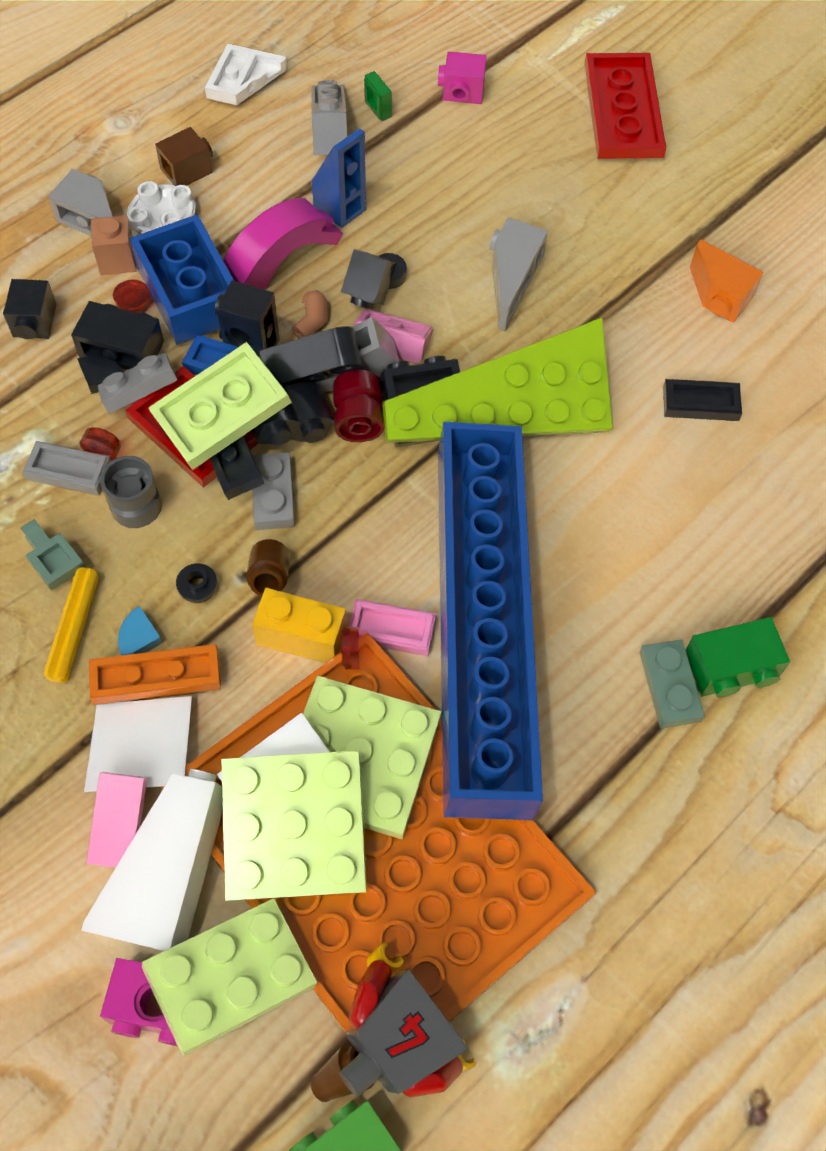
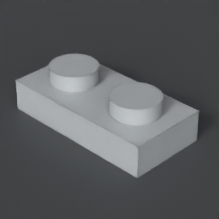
(127, 387)
(274, 499)

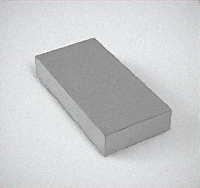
(65, 467)

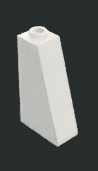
(164, 867)

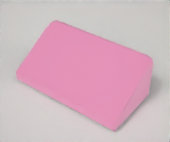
(409, 336)

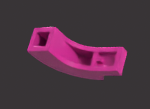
(274, 236)

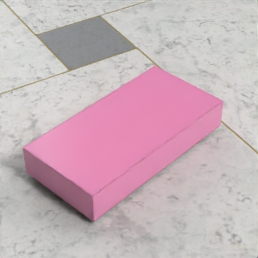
(394, 626)
(115, 817)

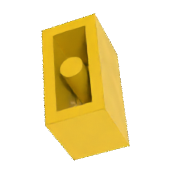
(299, 625)

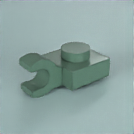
(52, 557)

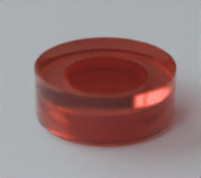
(132, 296)
(100, 442)

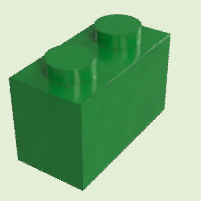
(737, 657)

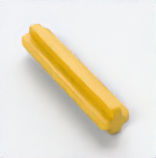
(71, 625)

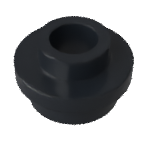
(200, 592)

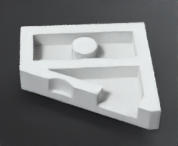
(242, 73)

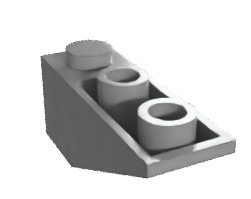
(328, 116)

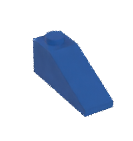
(341, 180)

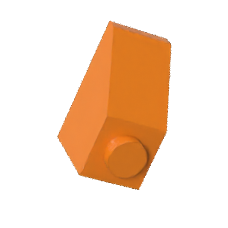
(723, 280)

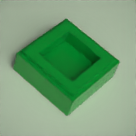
(378, 96)

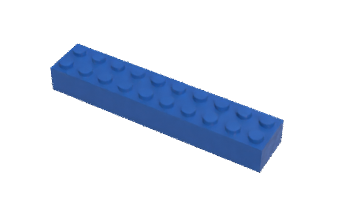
(486, 627)

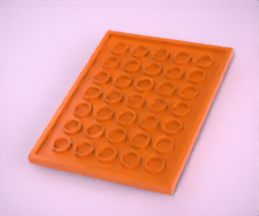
(448, 898)

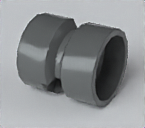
(131, 491)

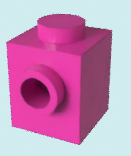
(463, 77)

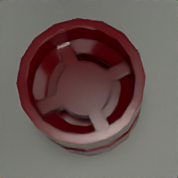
(358, 406)

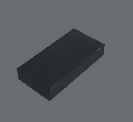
(702, 400)

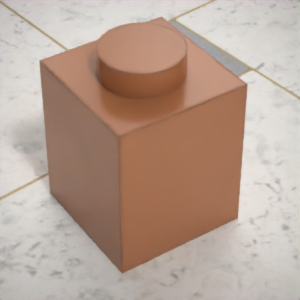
(112, 245)

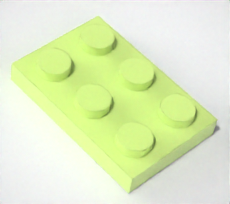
(219, 405)
(228, 976)

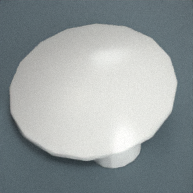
(159, 206)

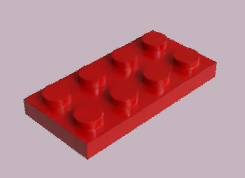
(624, 106)

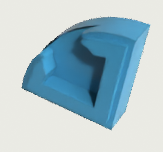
(137, 634)

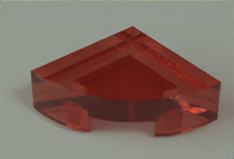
(350, 647)

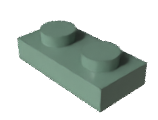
(671, 684)

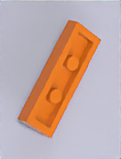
(154, 674)

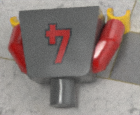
(400, 1035)

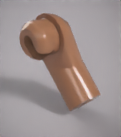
(316, 314)

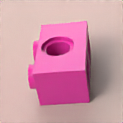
(127, 1003)

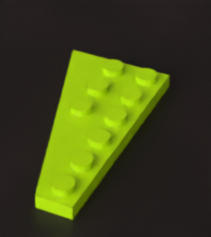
(542, 387)

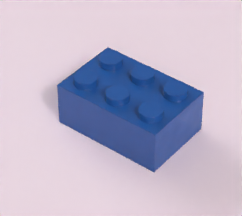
(182, 276)

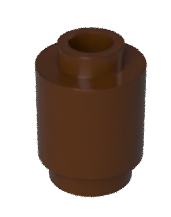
(268, 566)

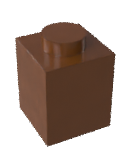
(184, 157)

